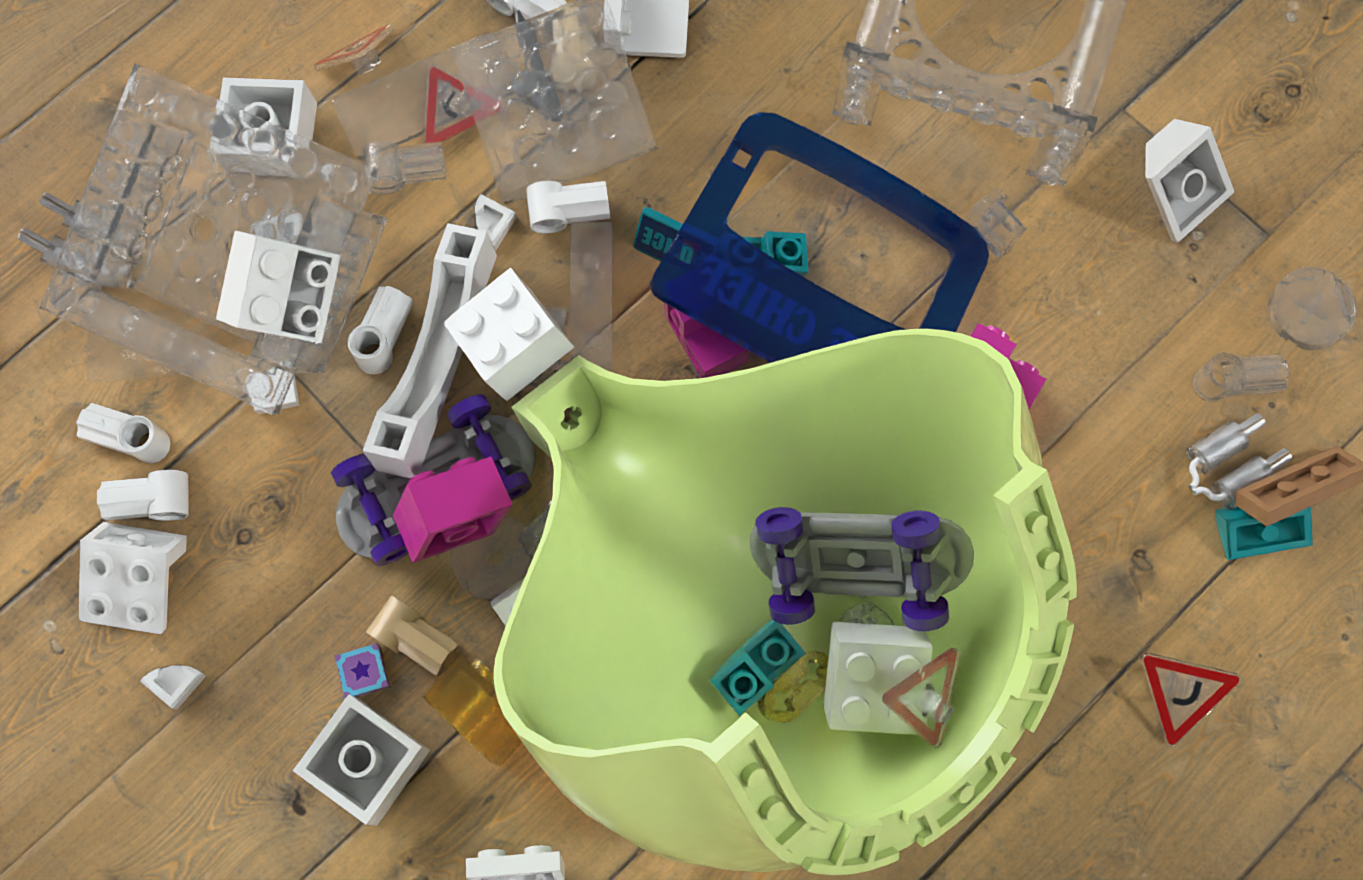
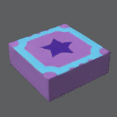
(362, 671)

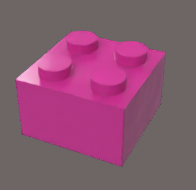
(451, 507)

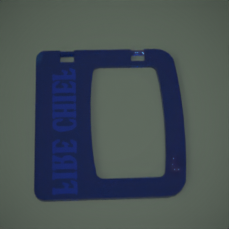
(773, 307)

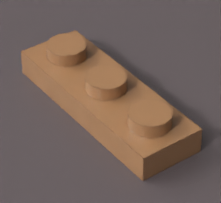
(1300, 486)

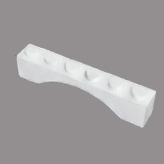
(411, 413)

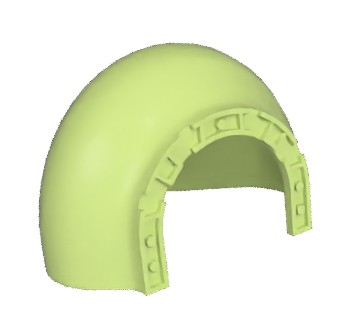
(656, 587)

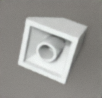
(1186, 175)

